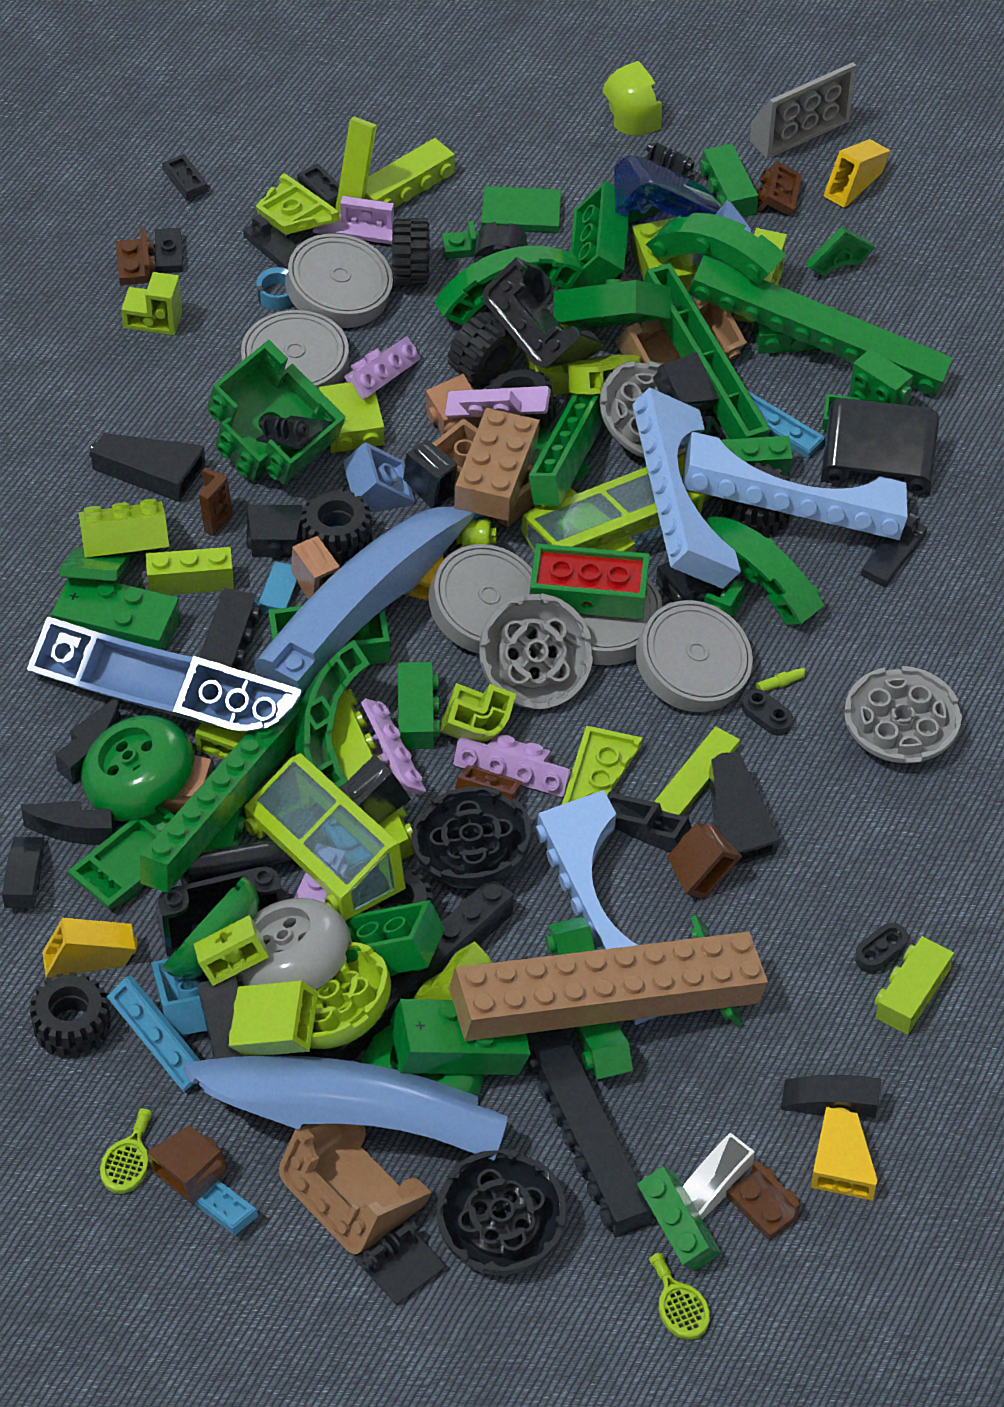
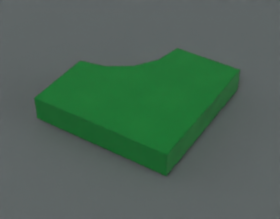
(840, 250)

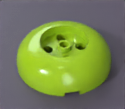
(348, 1015)

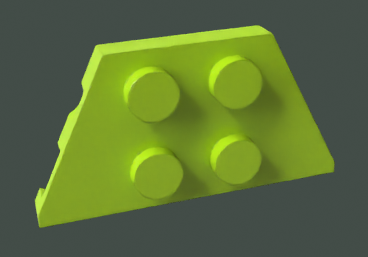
(295, 208)

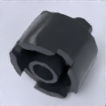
(498, 238)

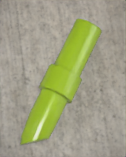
(781, 680)

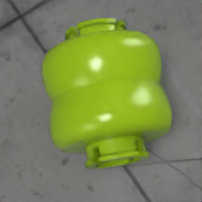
(478, 533)

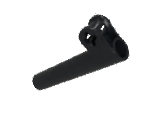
(234, 859)

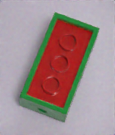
(592, 579)

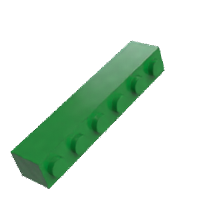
(566, 450)

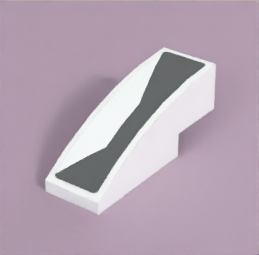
(718, 1174)

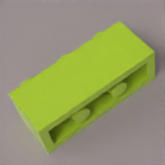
(190, 571)
(913, 984)

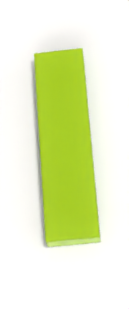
(356, 160)
(694, 774)

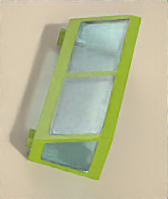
(599, 514)
(327, 837)

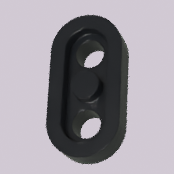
(765, 710)
(878, 947)

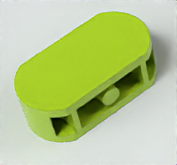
(590, 374)

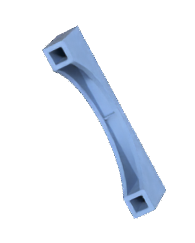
(870, 508)
(689, 540)
(573, 839)

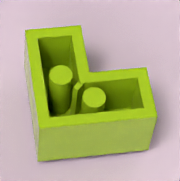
(154, 308)

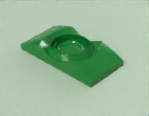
(113, 867)

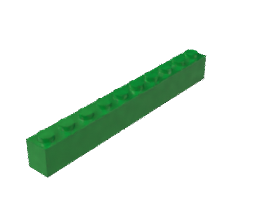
(815, 322)
(216, 802)

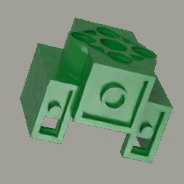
(264, 388)

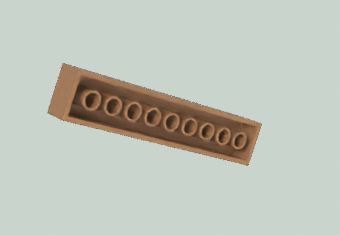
(607, 985)

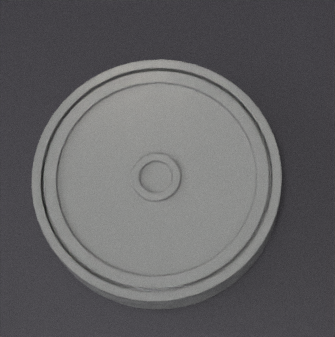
(339, 279)
(307, 340)
(472, 586)
(616, 637)
(694, 656)

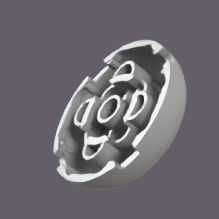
(558, 676)
(302, 941)

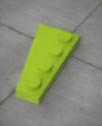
(600, 762)

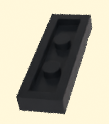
(269, 241)
(894, 553)

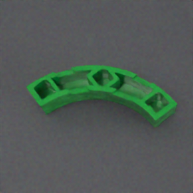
(718, 239)
(464, 292)
(764, 562)
(318, 710)
(602, 1045)

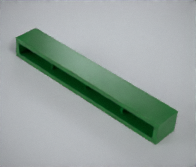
(692, 334)

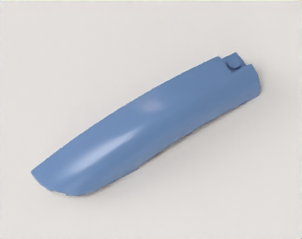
(358, 593)
(160, 679)
(349, 1092)

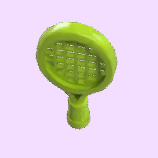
(143, 1118)
(664, 1274)

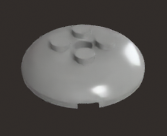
(616, 402)
(902, 714)

